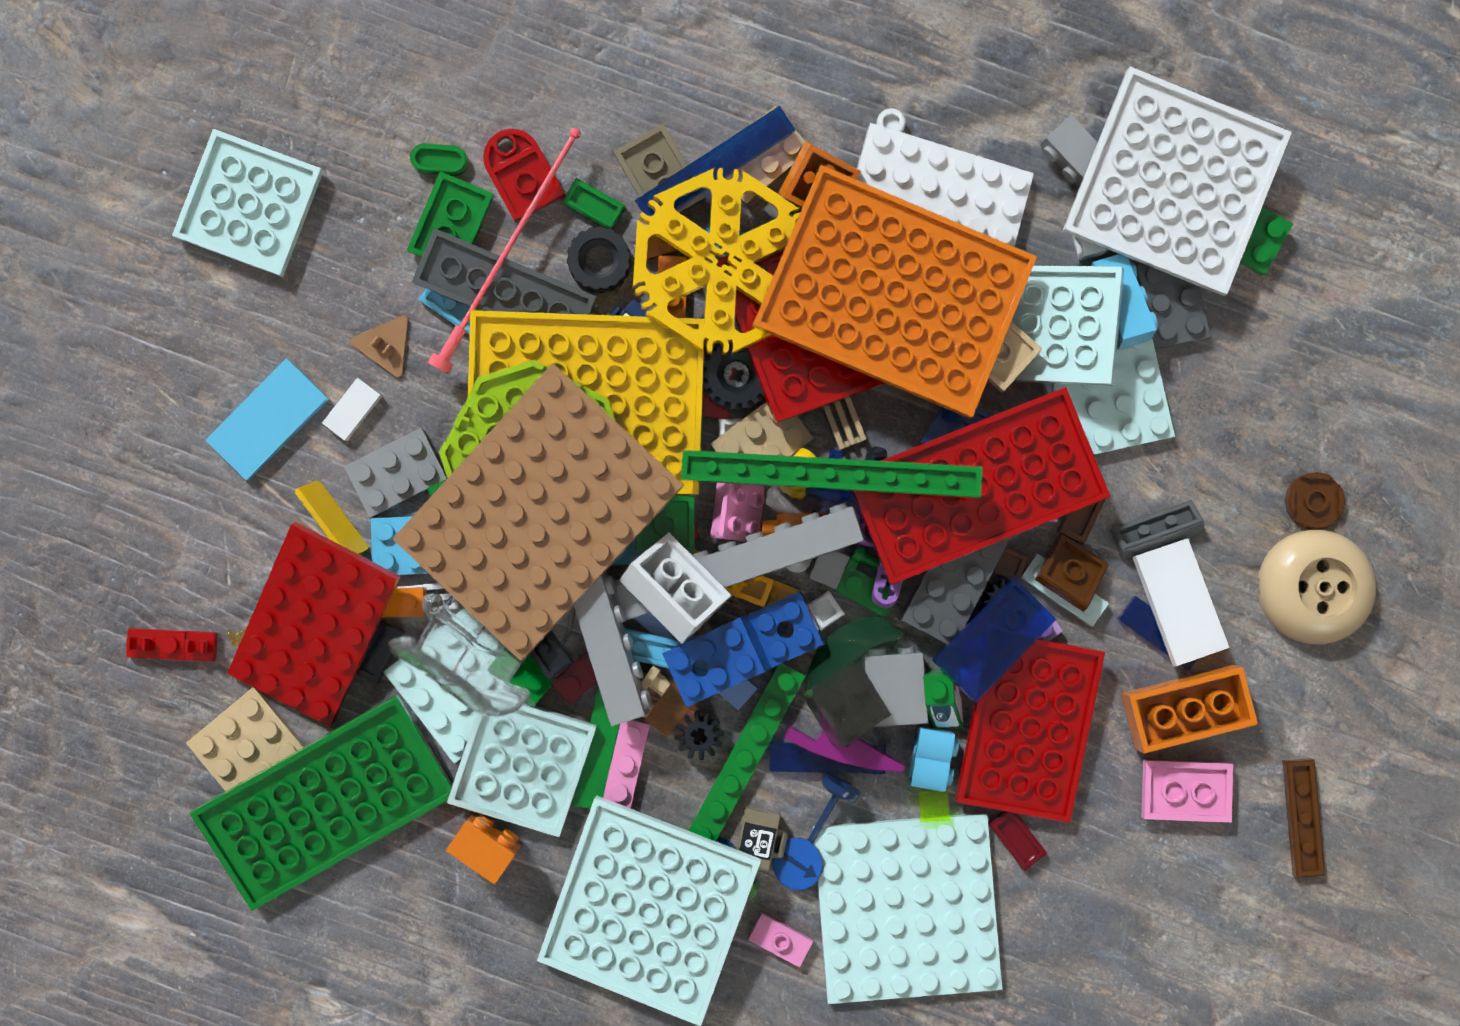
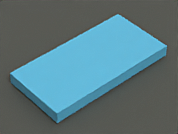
(267, 419)

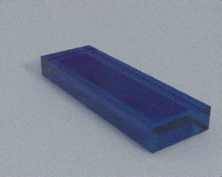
(1141, 620)

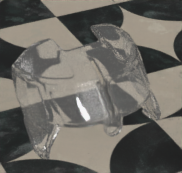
(462, 669)

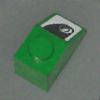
(943, 700)

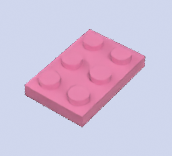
(1187, 790)

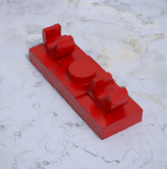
(171, 644)

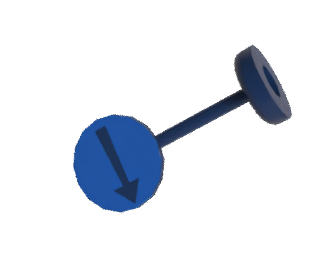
(802, 859)

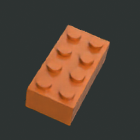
(1189, 708)

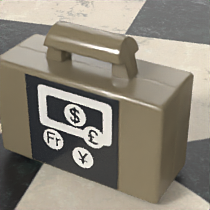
(759, 836)

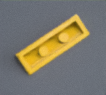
(330, 517)

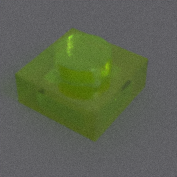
(933, 806)

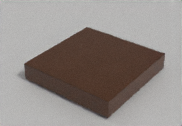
(1071, 572)

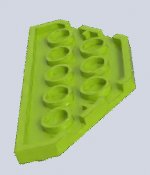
(488, 403)

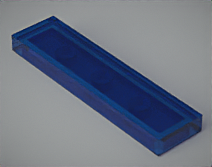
(793, 758)

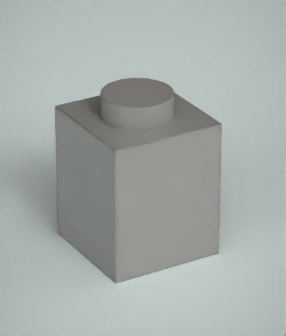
(829, 568)

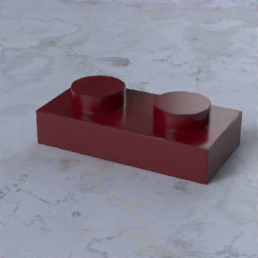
(576, 679)

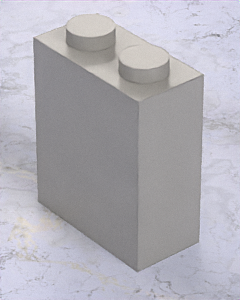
(899, 684)

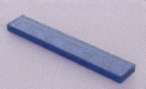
(728, 155)

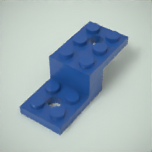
(743, 648)

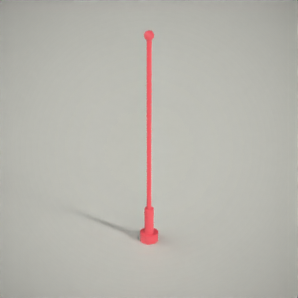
(442, 360)

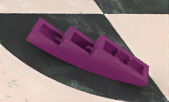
(855, 753)

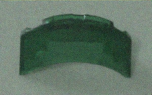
(848, 644)

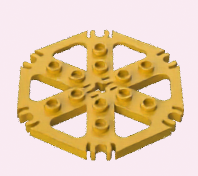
(702, 267)

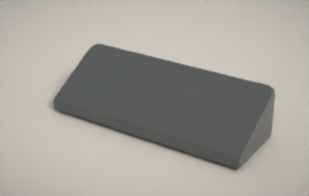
(1158, 530)

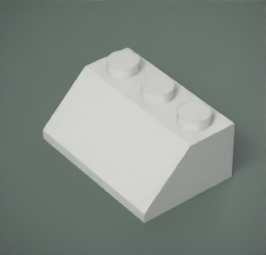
(674, 587)

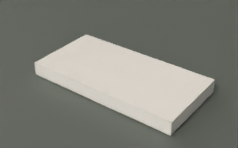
(1180, 602)

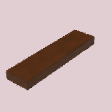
(1303, 818)

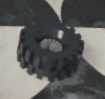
(729, 393)

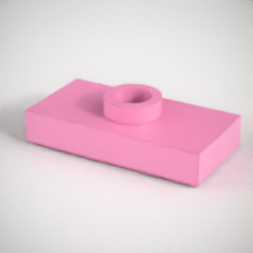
(780, 939)

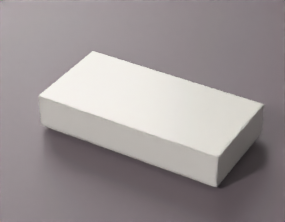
(352, 409)

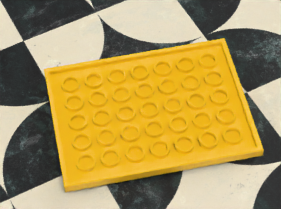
(630, 360)

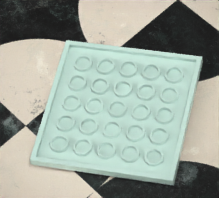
(908, 909)
(648, 910)

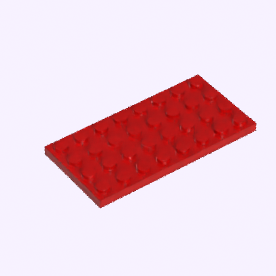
(1031, 473)

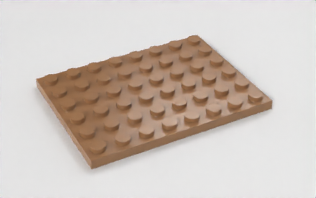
(538, 512)

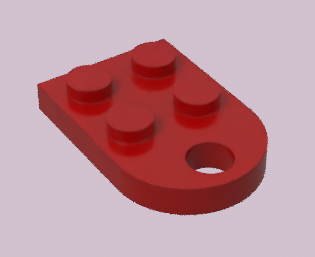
(520, 172)

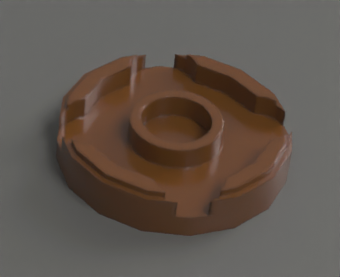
(1314, 500)

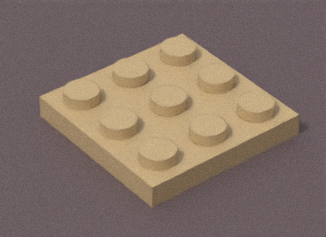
(244, 740)

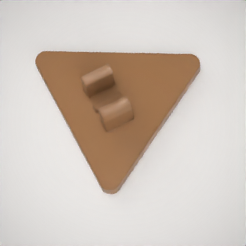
(385, 344)

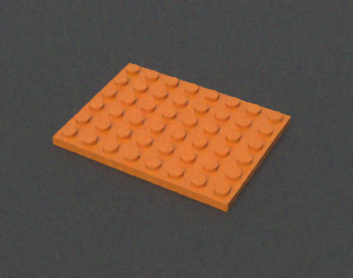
(895, 291)

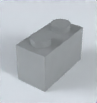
(1070, 148)

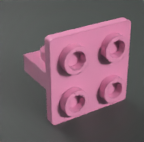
(737, 511)

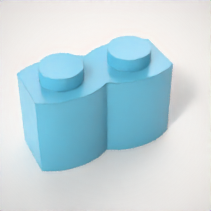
(932, 759)

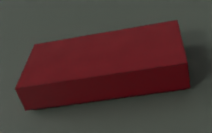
(1017, 839)

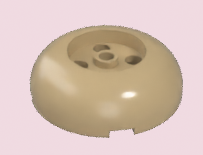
(1297, 613)

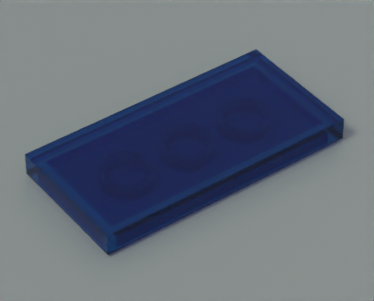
(994, 640)

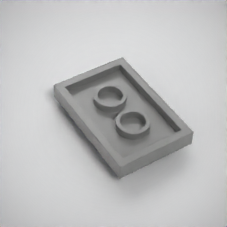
(395, 472)

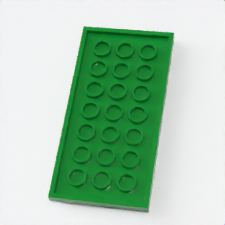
(323, 802)

